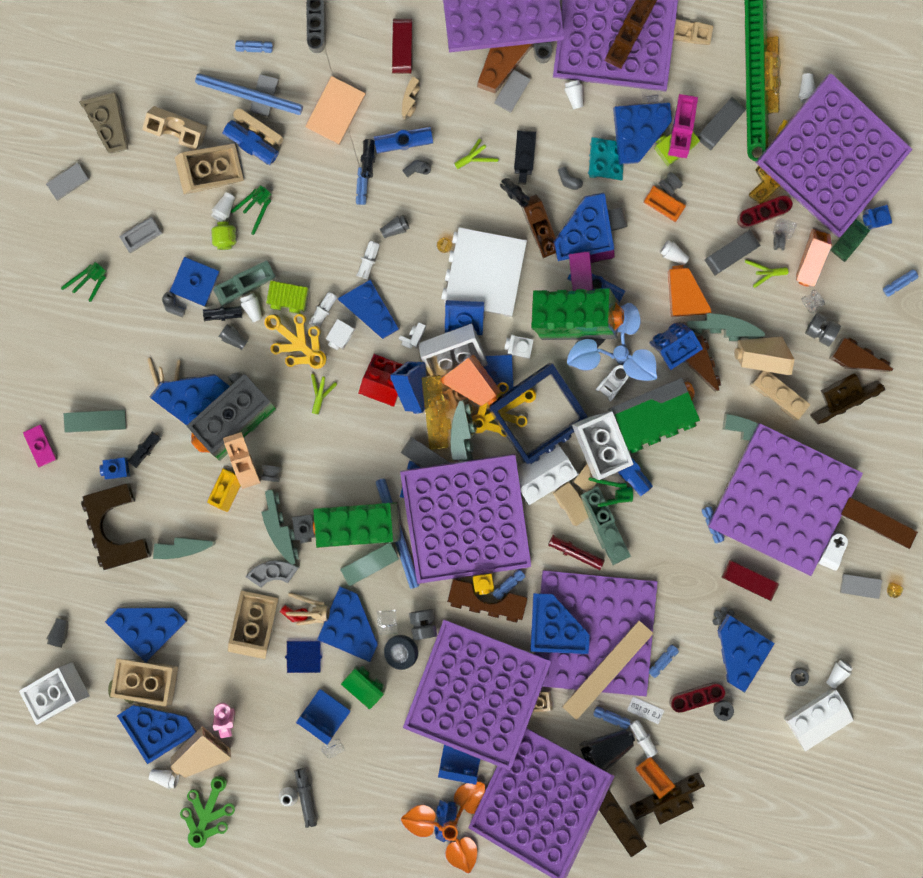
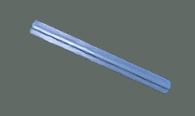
(249, 94)
(401, 545)

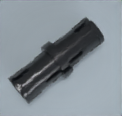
(368, 158)
(514, 192)
(222, 313)
(144, 449)

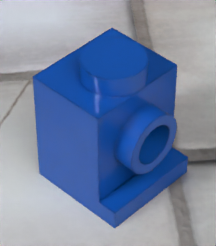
(122, 468)

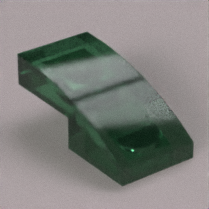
(850, 240)

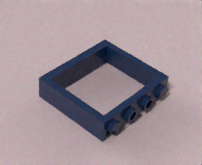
(563, 435)

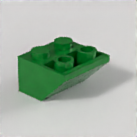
(364, 687)

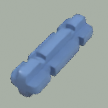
(253, 46)
(361, 188)
(900, 283)
(708, 513)
(506, 586)
(663, 661)
(611, 717)

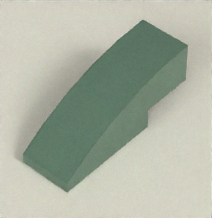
(244, 283)
(94, 421)
(739, 424)
(181, 548)
(369, 564)

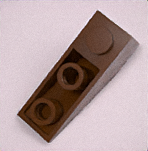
(540, 226)
(852, 356)
(704, 365)

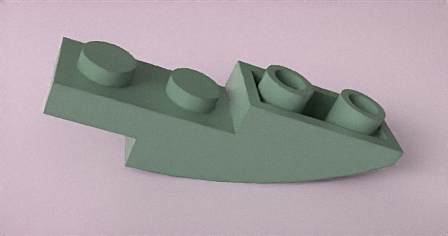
(733, 327)
(462, 430)
(604, 526)
(280, 536)

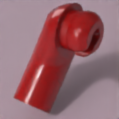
(294, 618)

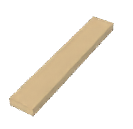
(607, 670)

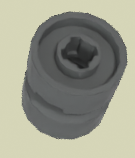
(829, 331)
(423, 631)

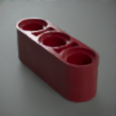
(402, 46)
(771, 205)
(750, 580)
(687, 695)

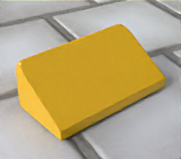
(224, 490)

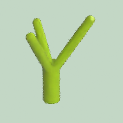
(469, 158)
(767, 271)
(319, 396)

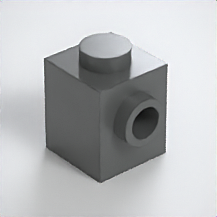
(303, 528)

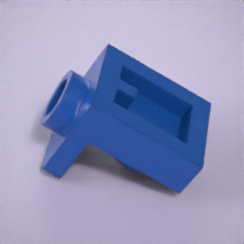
(877, 217)

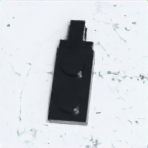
(524, 154)

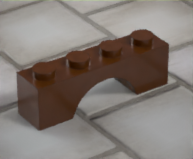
(511, 606)

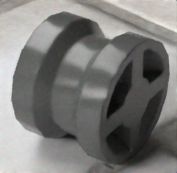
(670, 184)
(271, 473)
(721, 707)

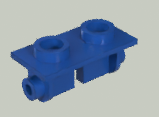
(444, 812)

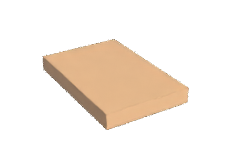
(335, 110)

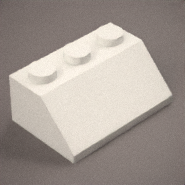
(451, 349)
(602, 445)
(545, 475)
(819, 719)

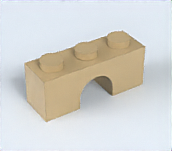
(164, 122)
(781, 394)

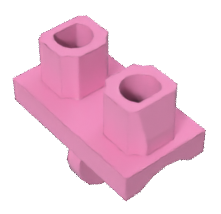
(223, 719)

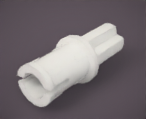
(368, 260)
(322, 310)
(643, 739)

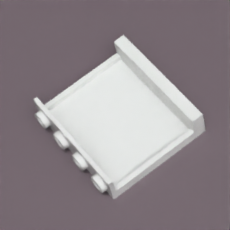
(485, 270)

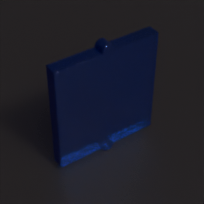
(303, 656)

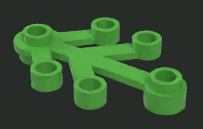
(206, 815)

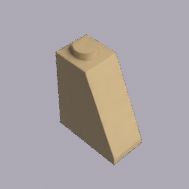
(765, 355)
(199, 753)

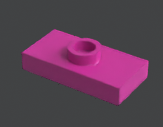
(39, 446)

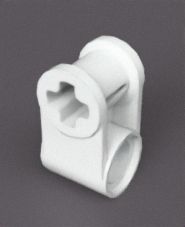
(612, 383)
(833, 553)

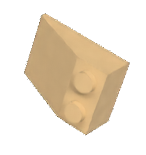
(208, 168)
(252, 625)
(144, 682)

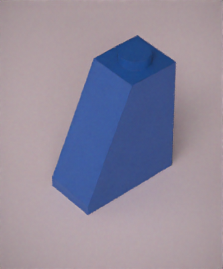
(409, 387)

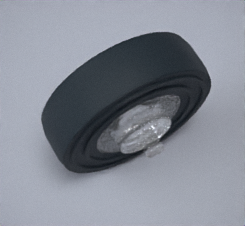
(401, 652)

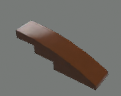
(629, 32)
(879, 523)

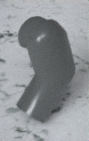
(417, 166)
(568, 181)
(170, 305)

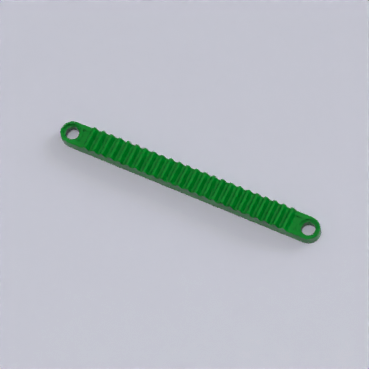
(756, 95)

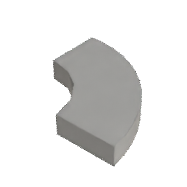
(272, 571)

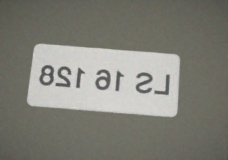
(645, 710)

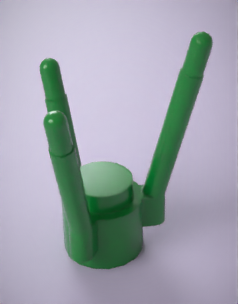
(259, 196)
(94, 272)
(623, 495)

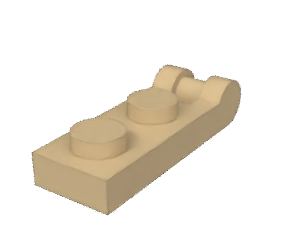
(257, 127)

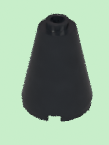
(607, 749)

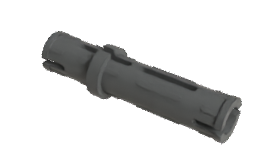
(305, 797)

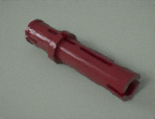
(576, 552)

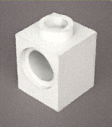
(339, 335)

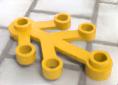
(298, 342)
(506, 417)

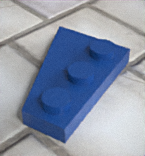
(369, 308)

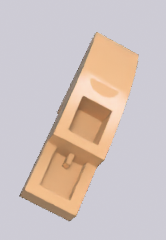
(241, 460)

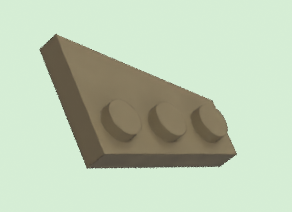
(107, 119)

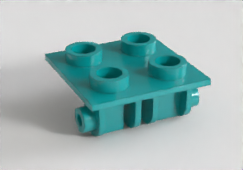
(604, 160)

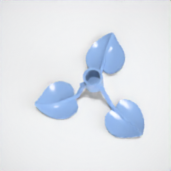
(638, 366)

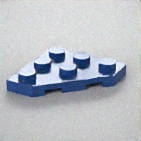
(638, 129)
(586, 229)
(188, 396)
(349, 626)
(145, 628)
(556, 628)
(742, 651)
(155, 730)

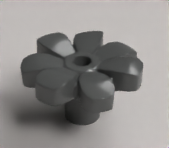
(720, 616)

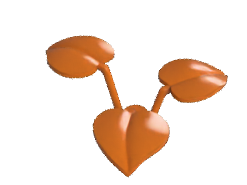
(421, 819)

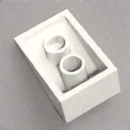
(54, 693)

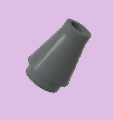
(395, 226)
(233, 337)
(57, 634)

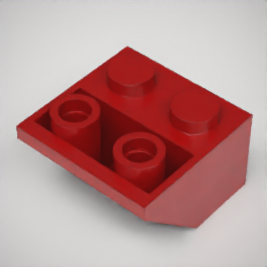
(377, 380)

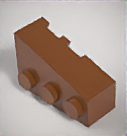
(500, 64)

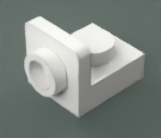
(416, 334)
(519, 346)

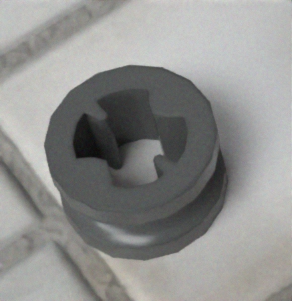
(779, 241)
(800, 682)

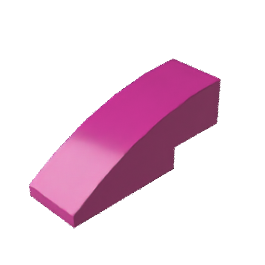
(683, 126)

